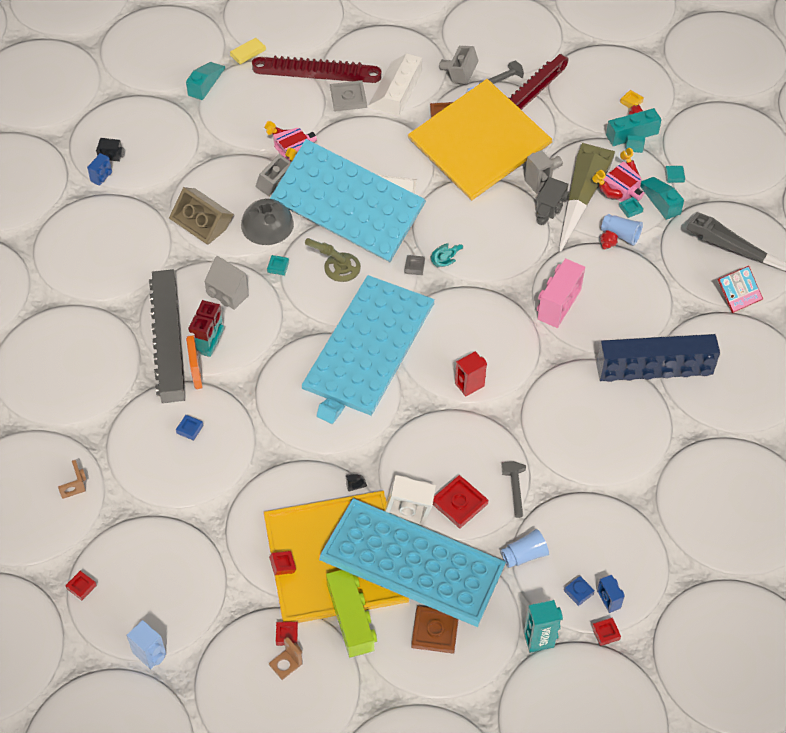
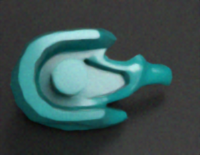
(442, 255)

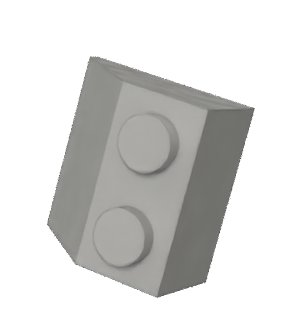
(226, 283)

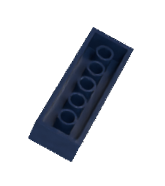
(657, 357)

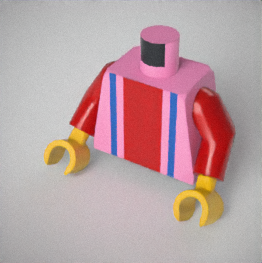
(288, 141)
(622, 181)

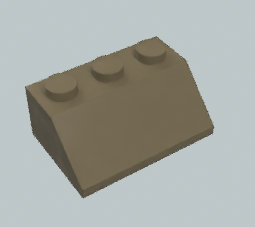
(200, 215)

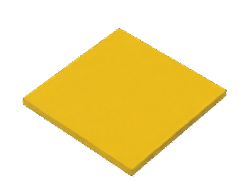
(479, 139)
(305, 533)

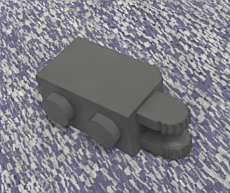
(551, 199)

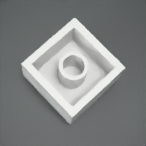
(410, 499)

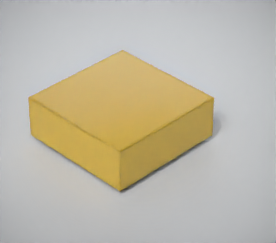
(631, 98)

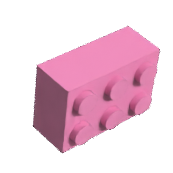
(560, 292)

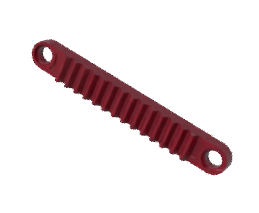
(316, 69)
(539, 81)

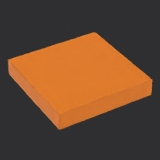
(194, 362)

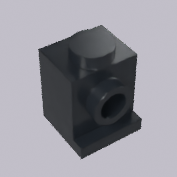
(110, 148)

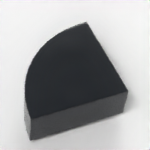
(355, 482)

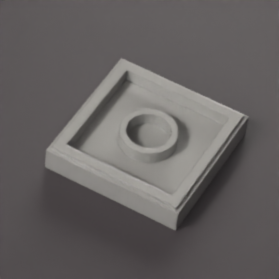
(348, 96)

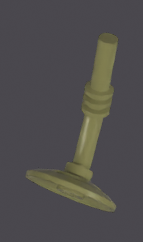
(341, 262)

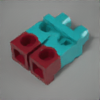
(207, 327)

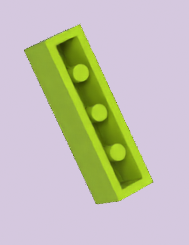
(350, 613)

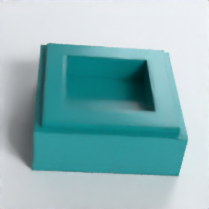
(636, 143)
(675, 174)
(631, 207)
(278, 265)

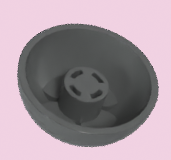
(267, 222)

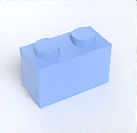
(146, 644)

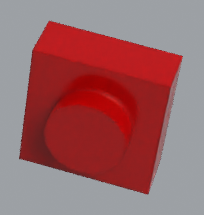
(282, 563)
(80, 585)
(285, 630)
(606, 631)

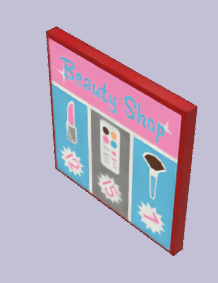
(740, 289)

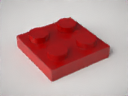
(459, 501)

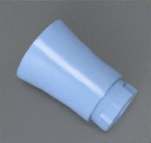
(624, 228)
(525, 549)

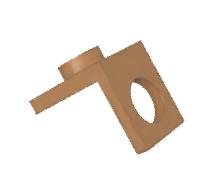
(78, 484)
(292, 654)

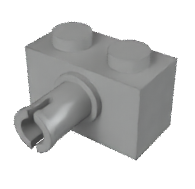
(461, 65)
(539, 169)
(272, 174)

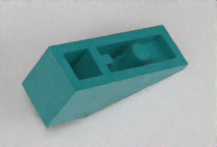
(203, 79)
(663, 196)

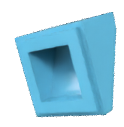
(329, 410)

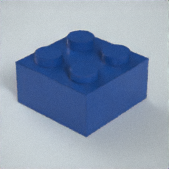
(99, 169)
(610, 593)

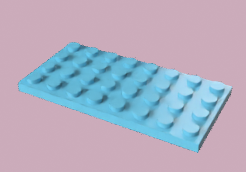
(348, 200)
(368, 345)
(413, 562)

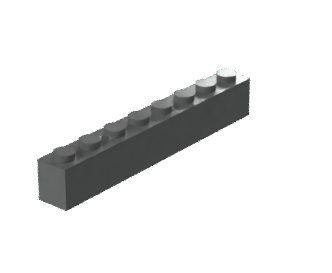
(167, 336)

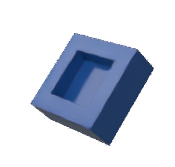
(189, 427)
(579, 590)

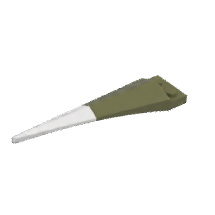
(588, 162)

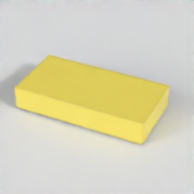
(247, 50)

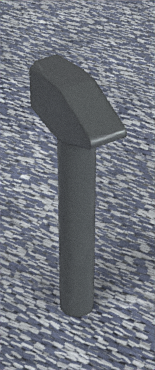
(515, 69)
(513, 469)

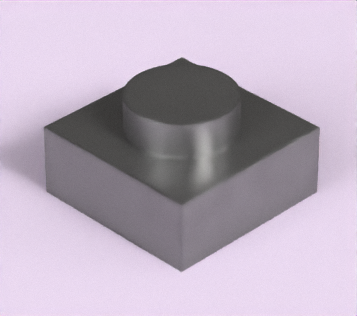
(414, 265)

